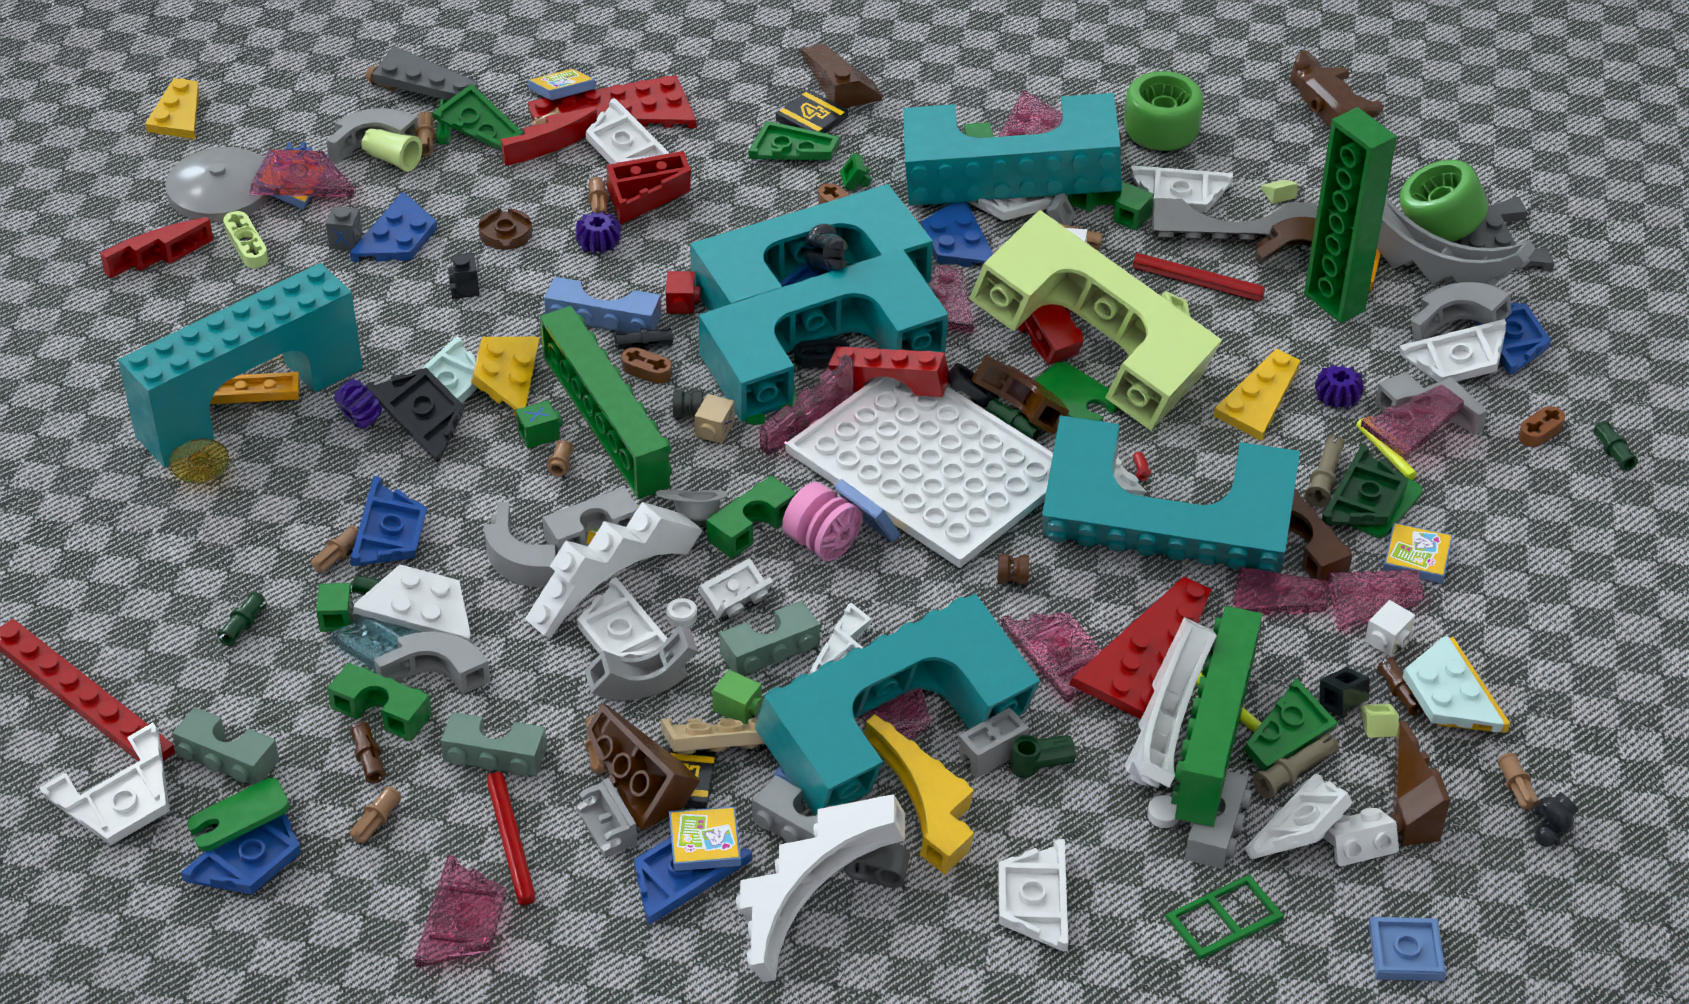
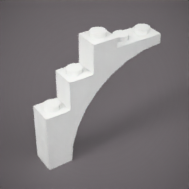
(613, 548)
(1160, 725)
(804, 865)

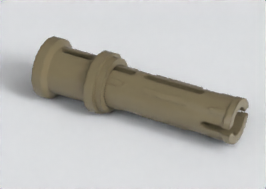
(1323, 477)
(1286, 771)

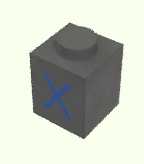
(344, 228)

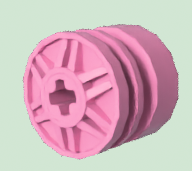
(822, 521)

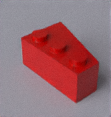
(647, 183)
(1053, 333)

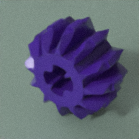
(598, 232)
(1339, 386)
(357, 403)

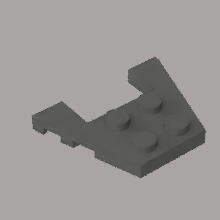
(1495, 234)

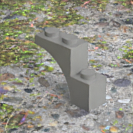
(1403, 387)

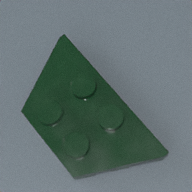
(1366, 493)

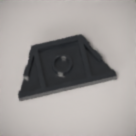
(421, 408)

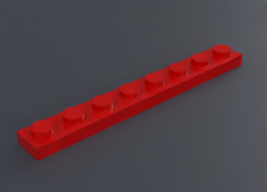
(74, 687)

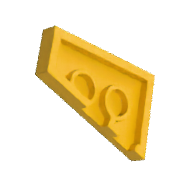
(176, 110)

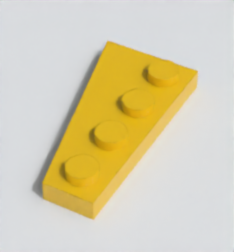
(1259, 395)

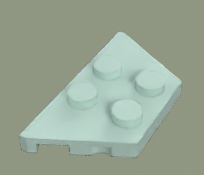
(454, 369)
(1449, 689)

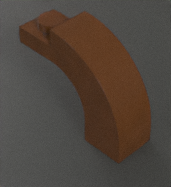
(1286, 233)
(1022, 391)

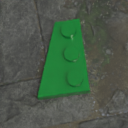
(476, 117)
(792, 143)
(1289, 727)

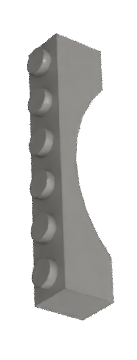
(1178, 217)

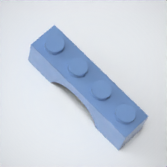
(623, 314)

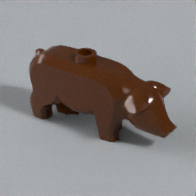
(1325, 89)

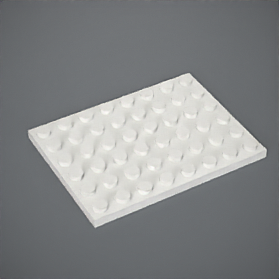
(930, 463)

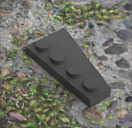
(419, 75)

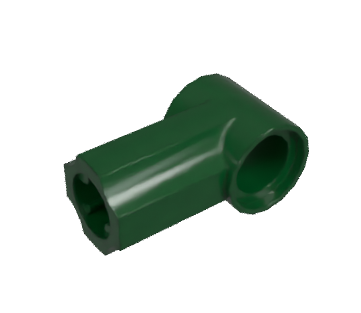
(1030, 754)

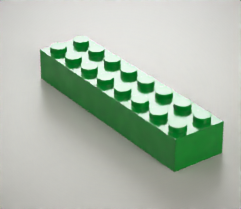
(1349, 214)
(606, 402)
(1216, 717)

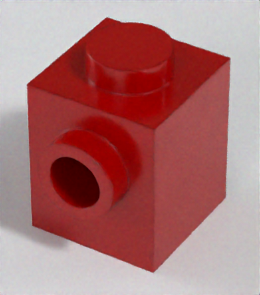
(681, 292)

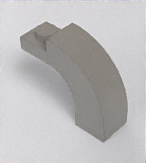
(353, 127)
(1460, 301)
(514, 559)
(439, 654)
(645, 675)

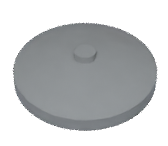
(215, 183)

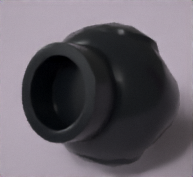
(1559, 814)

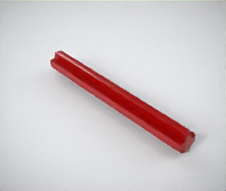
(1199, 277)
(511, 839)

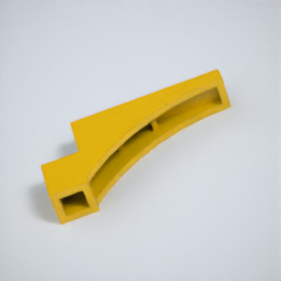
(935, 792)

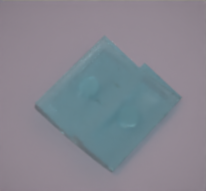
(369, 638)

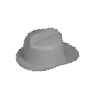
(695, 504)

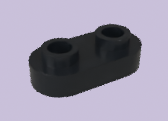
(816, 352)
(961, 380)

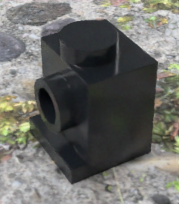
(463, 276)
(1344, 691)

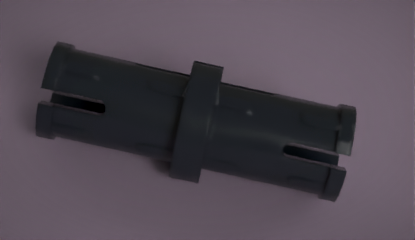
(643, 339)

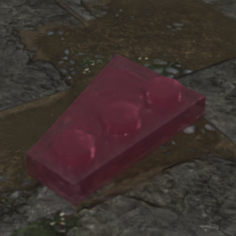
(951, 290)
(1414, 422)
(1273, 591)
(1362, 594)

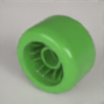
(1163, 111)
(1445, 199)

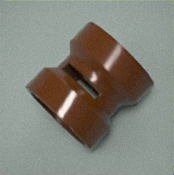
(1020, 569)

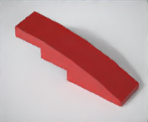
(549, 137)
(163, 243)

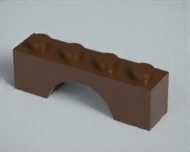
(1323, 550)

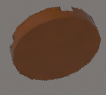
(505, 229)

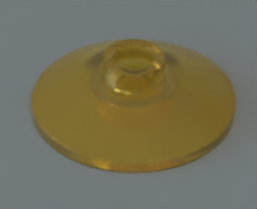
(199, 460)

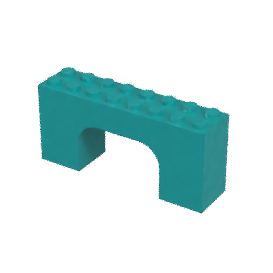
(960, 168)
(763, 254)
(876, 297)
(175, 377)
(1239, 530)
(949, 651)

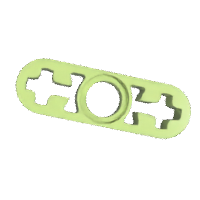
(244, 248)

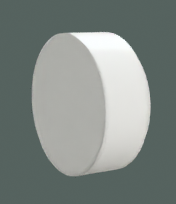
(681, 612)
(1162, 812)

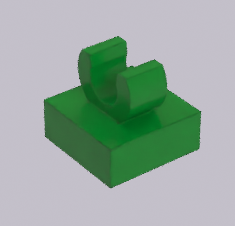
(855, 172)

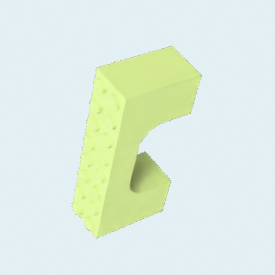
(1056, 267)

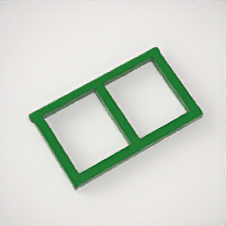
(1238, 933)

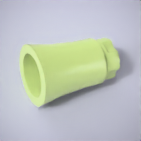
(393, 148)

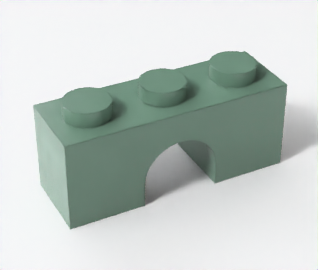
(749, 651)
(516, 753)
(245, 759)

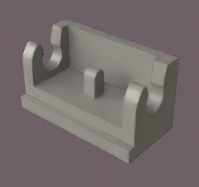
(991, 741)
(607, 818)

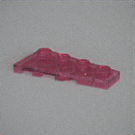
(809, 407)

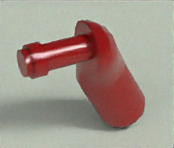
(1142, 466)

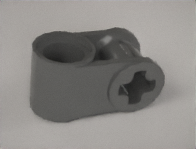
(881, 866)

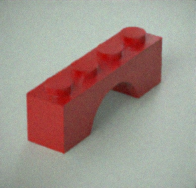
(920, 370)

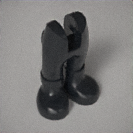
(832, 257)

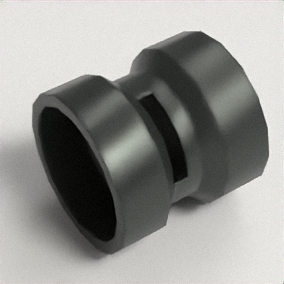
(686, 403)

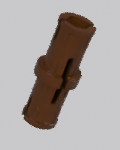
(1398, 686)
(367, 752)

